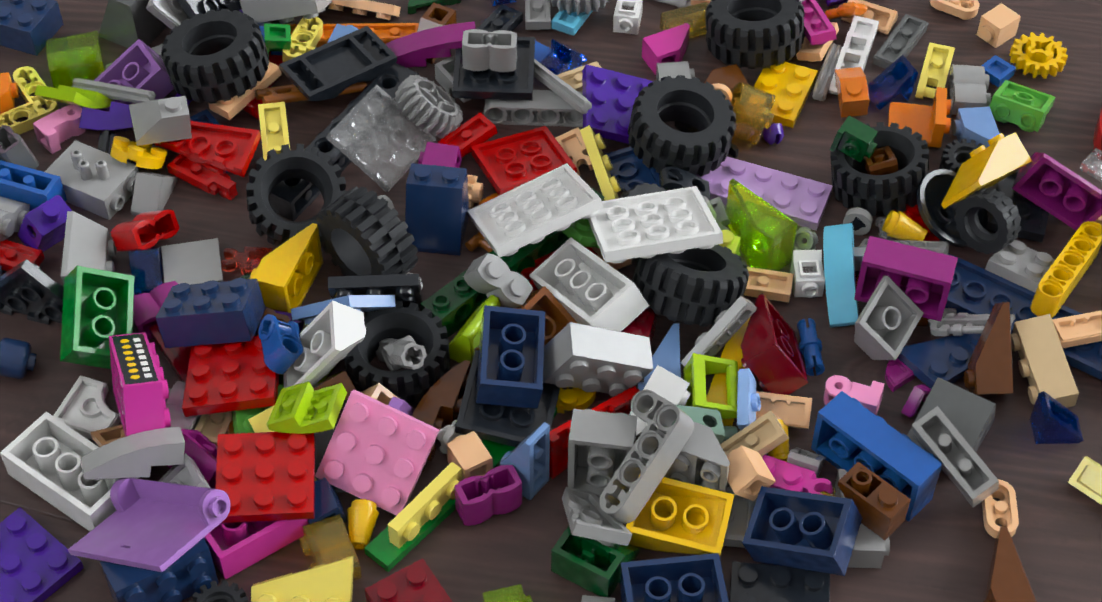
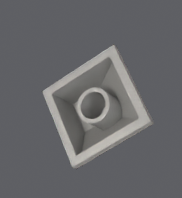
(161, 120)
(886, 322)

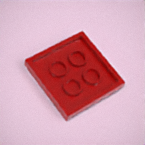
(520, 158)
(228, 379)
(267, 475)

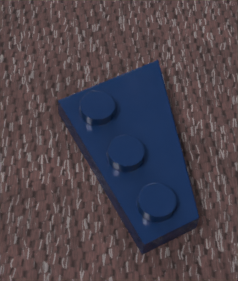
(631, 170)
(940, 358)

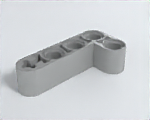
(624, 494)

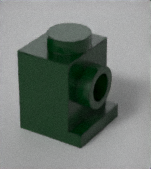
(855, 139)

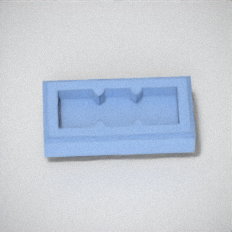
(747, 399)

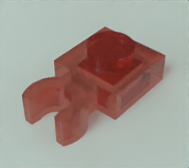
(244, 261)

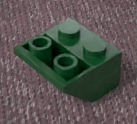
(590, 562)

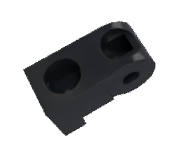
(676, 178)

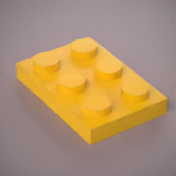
(791, 89)

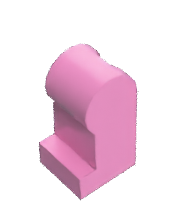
(58, 127)
(868, 396)

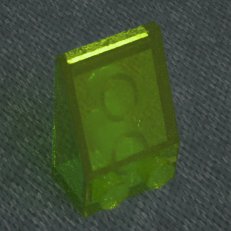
(74, 58)
(764, 230)

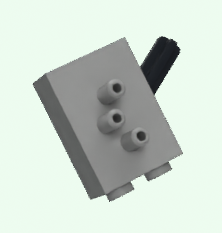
(94, 177)

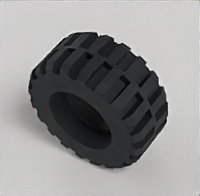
(754, 31)
(215, 56)
(684, 102)
(692, 284)

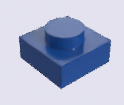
(998, 70)

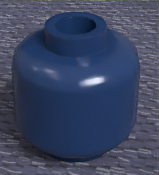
(16, 358)

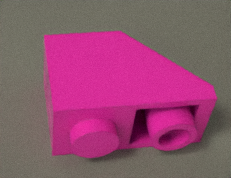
(666, 46)

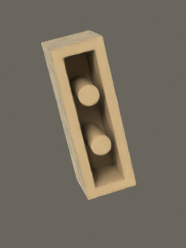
(1043, 360)

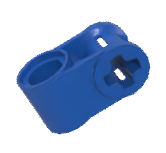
(280, 343)

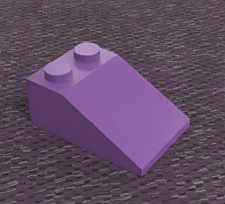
(140, 69)

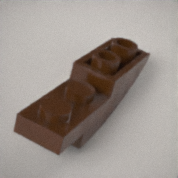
(443, 400)

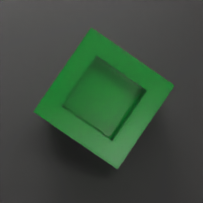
(277, 37)

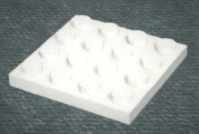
(535, 210)
(654, 225)

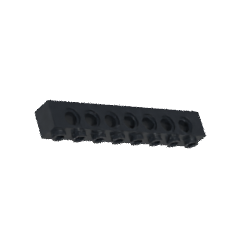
(296, 194)

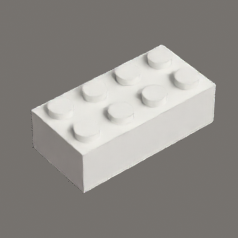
(589, 288)
(49, 464)

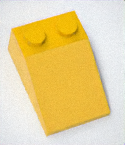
(987, 167)
(290, 270)
(682, 519)

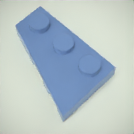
(359, 302)

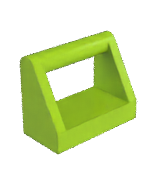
(468, 337)
(695, 374)

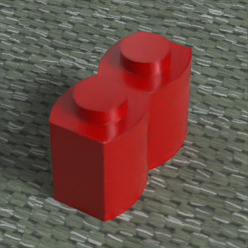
(145, 230)

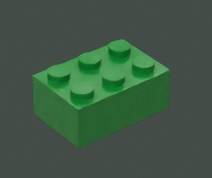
(94, 308)

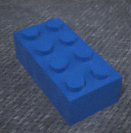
(853, 434)

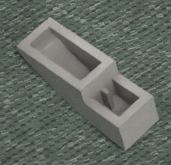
(135, 455)

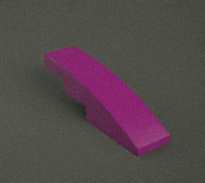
(430, 43)

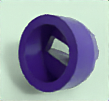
(773, 134)

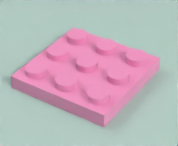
(377, 452)

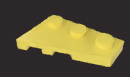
(319, 584)

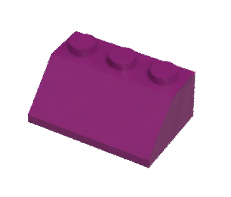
(1059, 191)

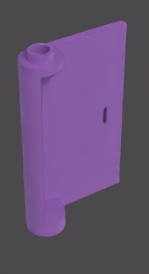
(153, 523)

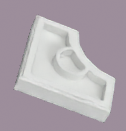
(86, 407)

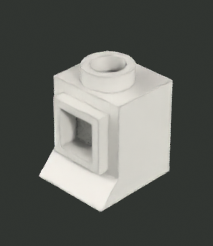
(627, 16)
(808, 273)

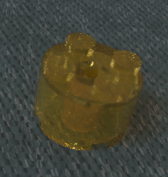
(752, 111)

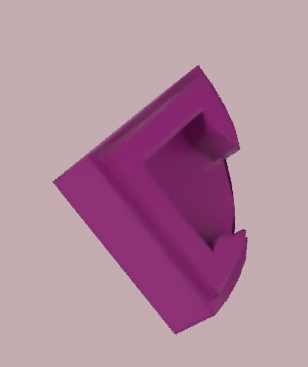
(897, 374)
(917, 395)

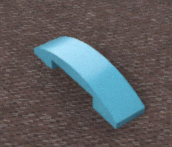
(840, 275)

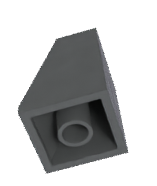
(128, 21)
(965, 410)

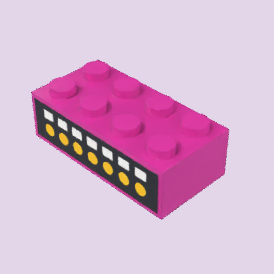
(138, 383)

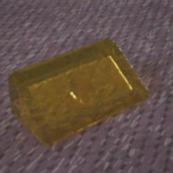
(693, 15)

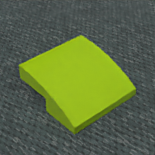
(74, 96)
(305, 410)

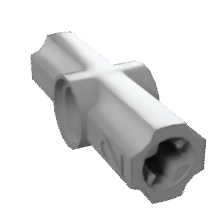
(401, 353)

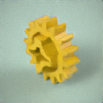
(1038, 55)

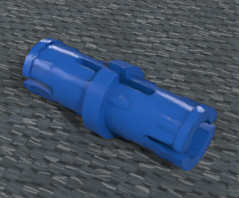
(810, 347)

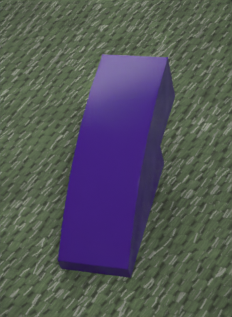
(115, 120)

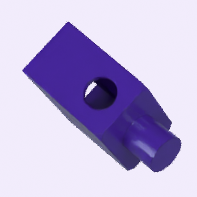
(47, 222)

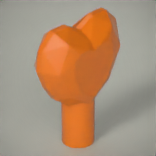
(846, 10)

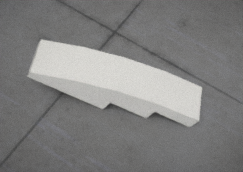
(856, 46)

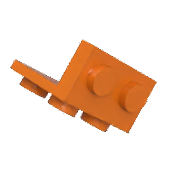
(924, 119)

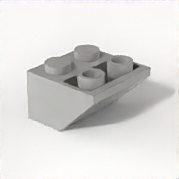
(701, 461)

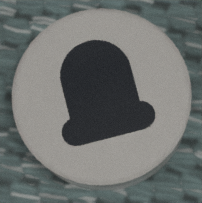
(860, 219)

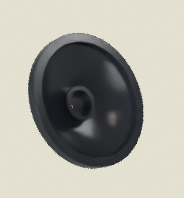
(938, 220)

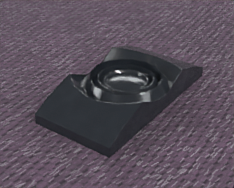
(339, 64)

